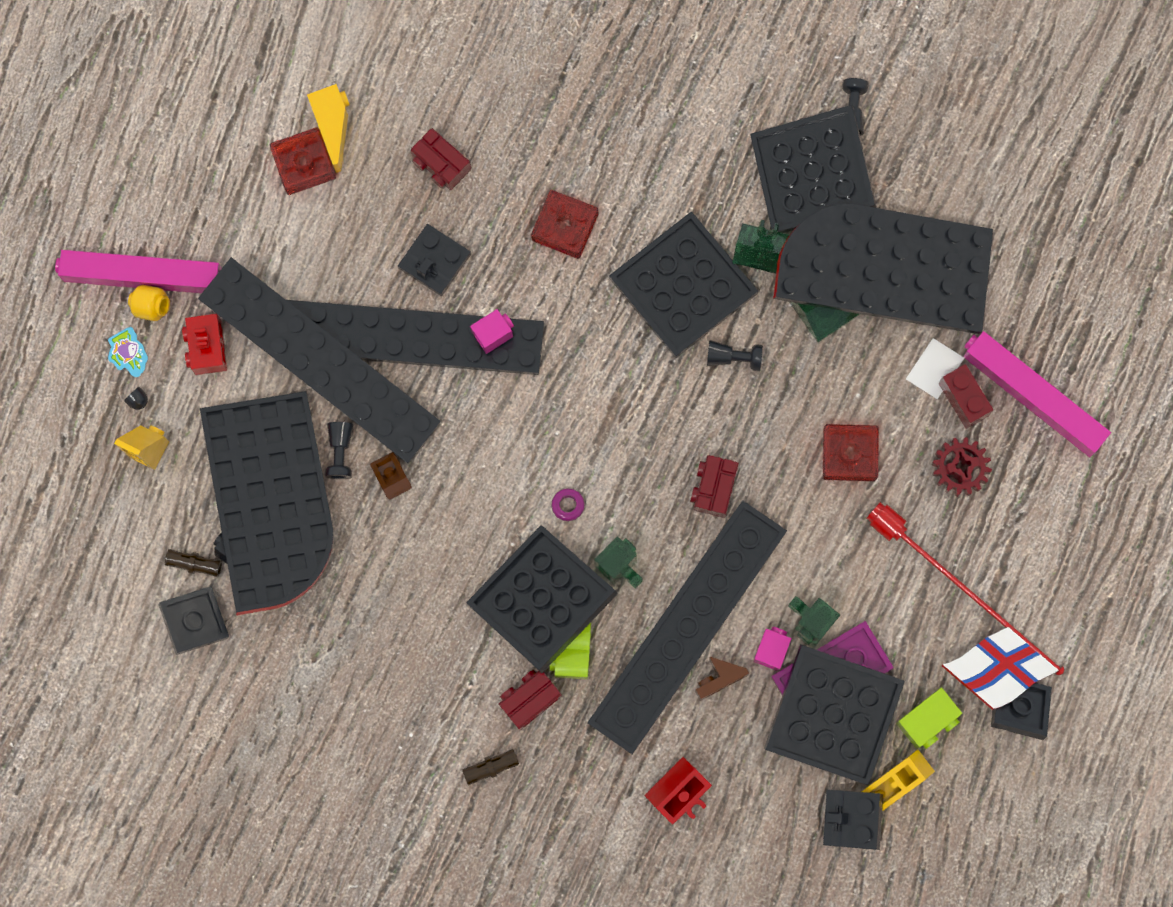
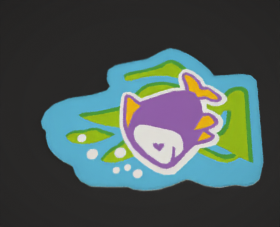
(127, 352)

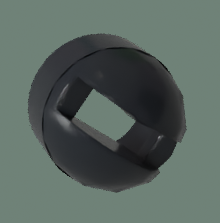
(137, 399)

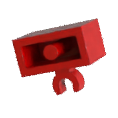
(204, 344)
(678, 791)

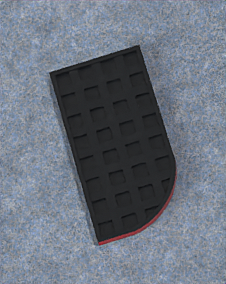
(888, 266)
(268, 498)

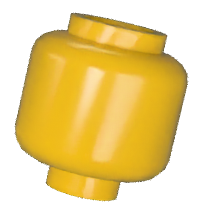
(148, 303)

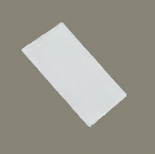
(932, 366)

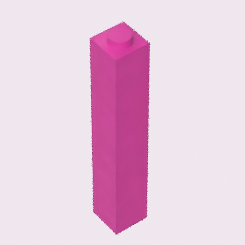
(135, 271)
(1036, 393)

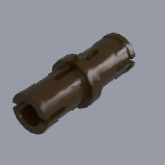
(193, 563)
(490, 767)

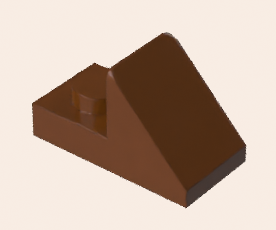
(390, 476)
(727, 675)

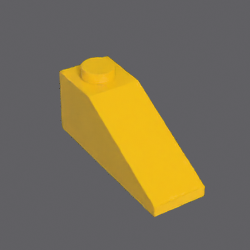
(332, 120)
(144, 445)
(901, 778)

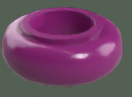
(568, 516)

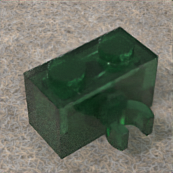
(759, 247)
(617, 562)
(815, 620)

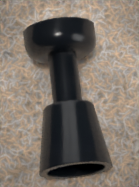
(855, 88)
(723, 355)
(339, 440)

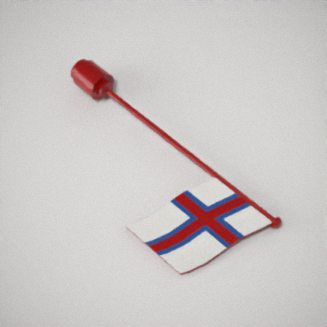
(998, 665)

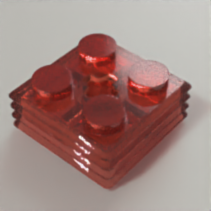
(287, 159)
(572, 238)
(863, 440)

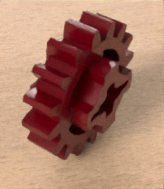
(958, 455)

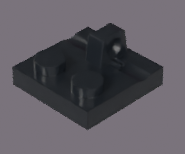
(434, 260)
(193, 620)
(1026, 713)
(853, 819)

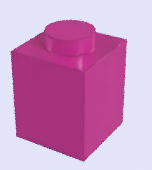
(492, 330)
(772, 648)

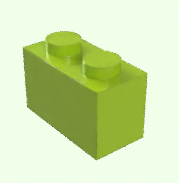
(930, 718)

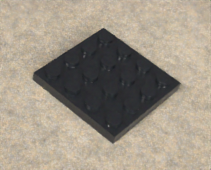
(812, 166)
(683, 284)
(541, 598)
(834, 714)

